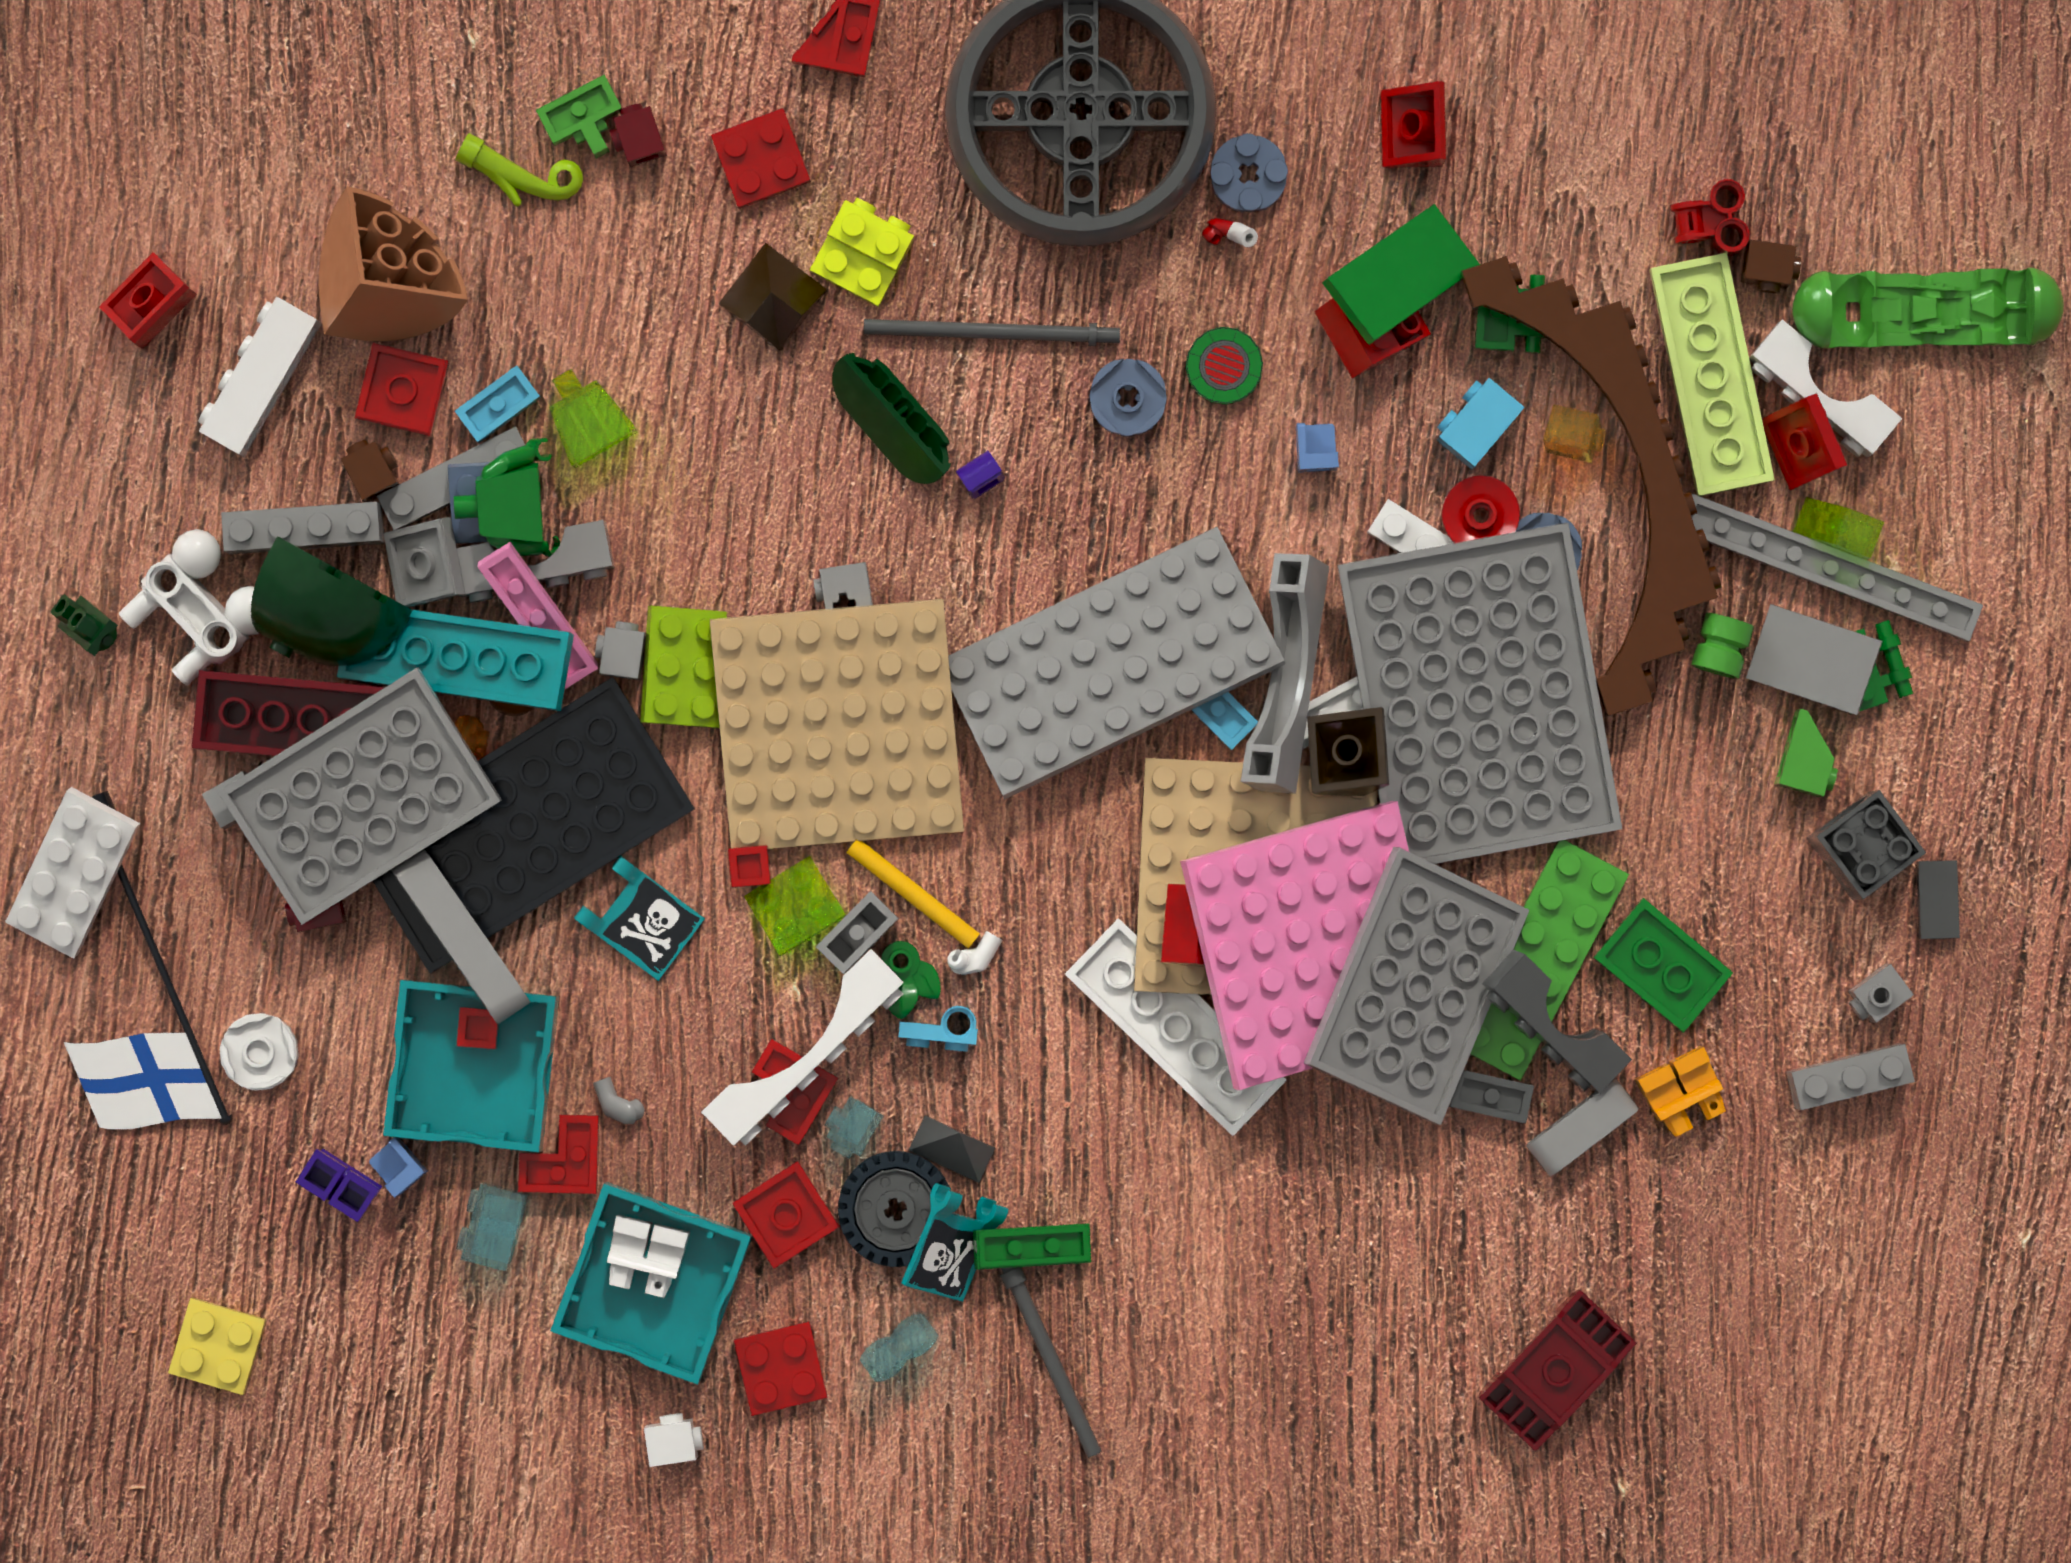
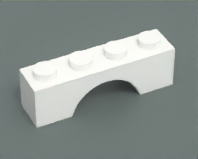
(1785, 360)

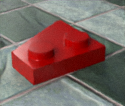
(841, 38)

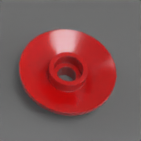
(1477, 494)

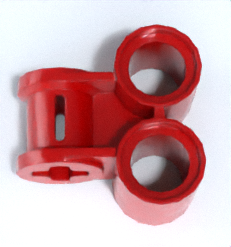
(1709, 218)

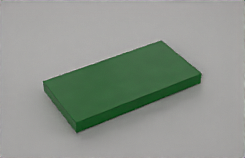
(1400, 274)

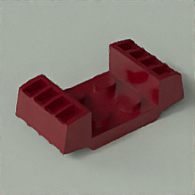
(1557, 1370)

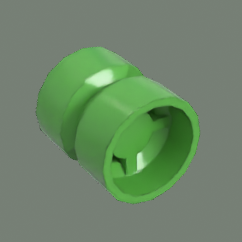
(1722, 645)

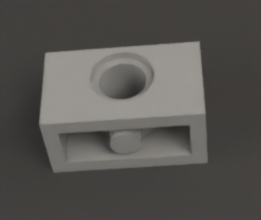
(857, 932)

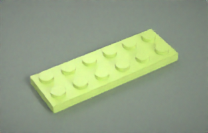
(1711, 374)

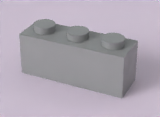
(1850, 1076)

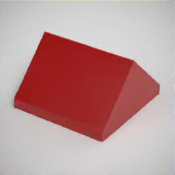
(1413, 126)
(147, 300)

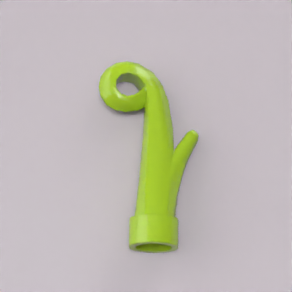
(511, 176)

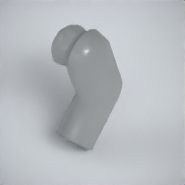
(617, 1107)

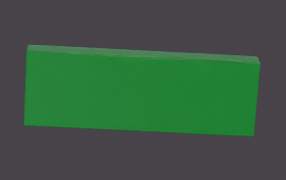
(1032, 1246)

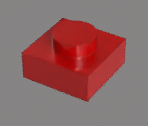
(749, 866)
(477, 1029)

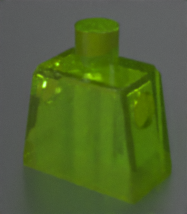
(587, 419)

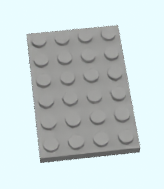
(359, 795)
(1415, 986)

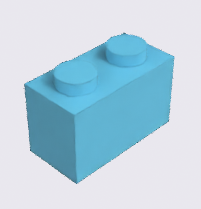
(1479, 423)

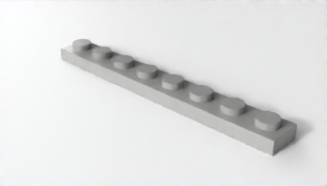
(1836, 569)

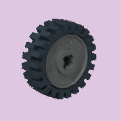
(868, 1195)

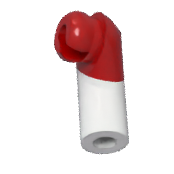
(1231, 230)

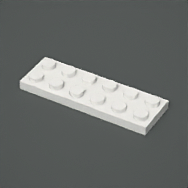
(1170, 1027)

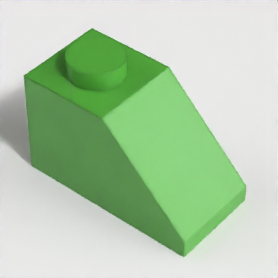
(1806, 759)

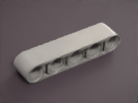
(460, 936)

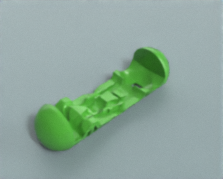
(1931, 309)

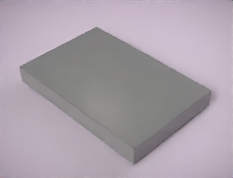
(1814, 659)

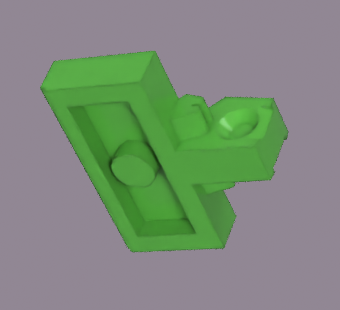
(582, 115)

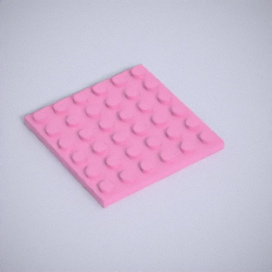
(1279, 928)

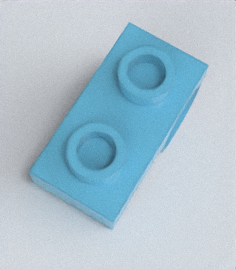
(920, 1034)

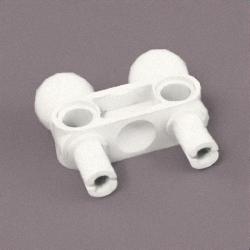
(192, 605)

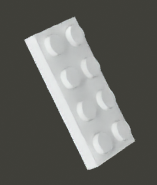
(72, 872)

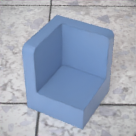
(1316, 448)
(397, 1166)

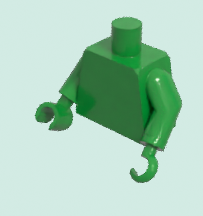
(510, 501)

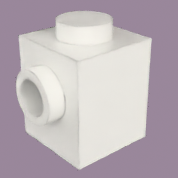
(672, 1440)

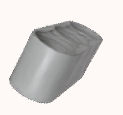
(1582, 1127)

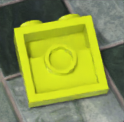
(863, 251)

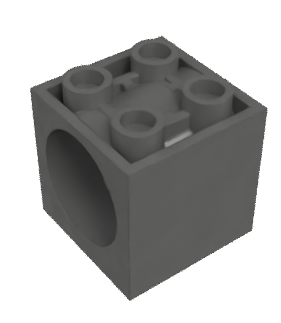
(1866, 845)

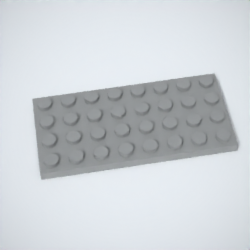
(1112, 662)

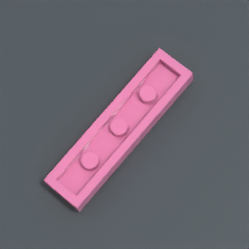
(532, 604)

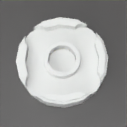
(259, 1051)

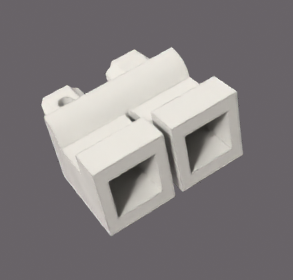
(629, 1251)

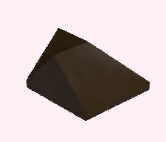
(772, 296)
(1348, 752)

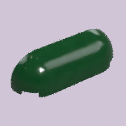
(891, 418)

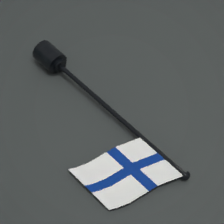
(147, 1075)

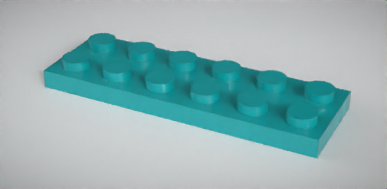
(475, 660)

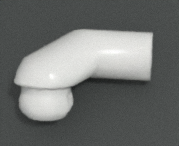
(974, 959)

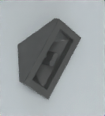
(951, 1149)

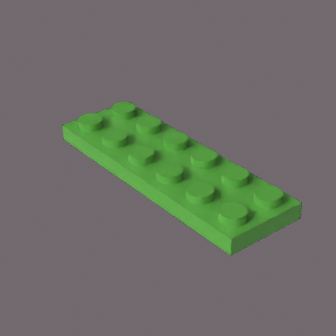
(1561, 925)

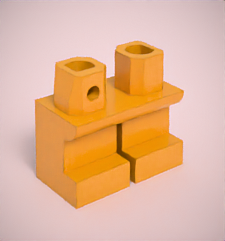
(1697, 1082)

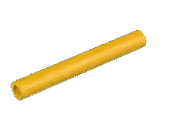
(913, 893)

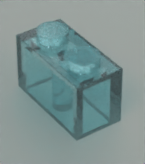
(493, 1226)

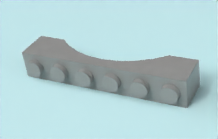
(1297, 609)

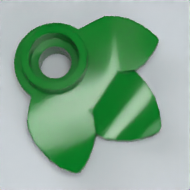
(918, 977)

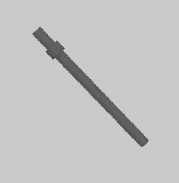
(1014, 1279)

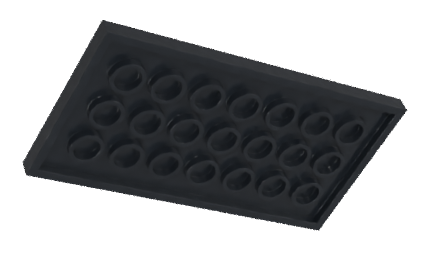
(570, 803)

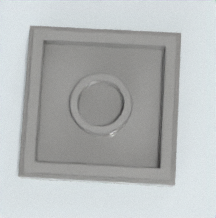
(424, 562)

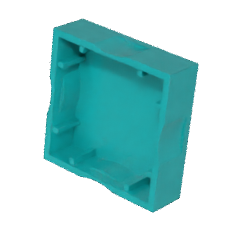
(468, 1091)
(660, 1332)

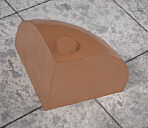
(383, 273)

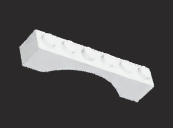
(745, 1104)

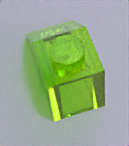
(1838, 527)

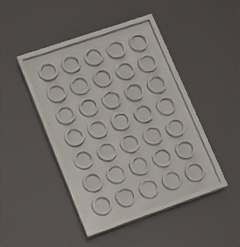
(1483, 692)

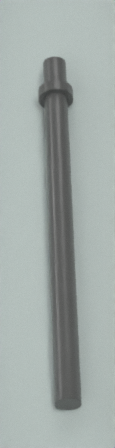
(993, 331)

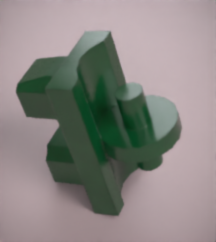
(85, 624)

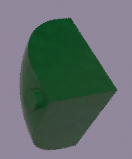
(321, 610)

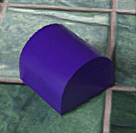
(980, 475)

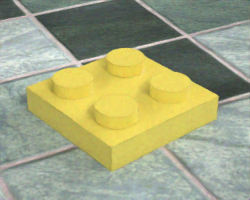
(217, 1346)

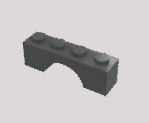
(1523, 990)

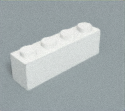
(259, 377)

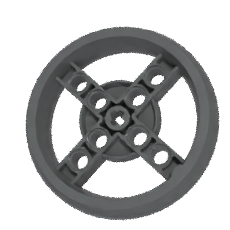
(1080, 224)

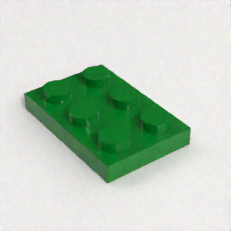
(1662, 965)

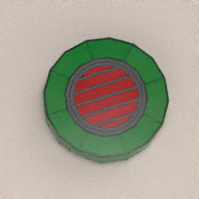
(1224, 365)

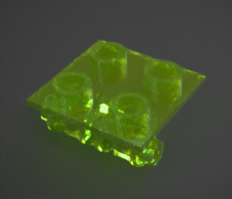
(795, 906)

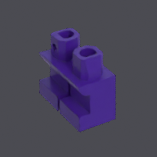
(340, 1183)

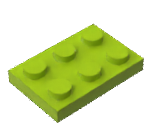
(679, 668)

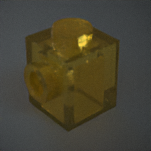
(1573, 433)

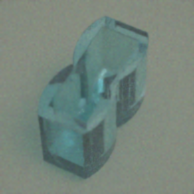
(889, 1353)

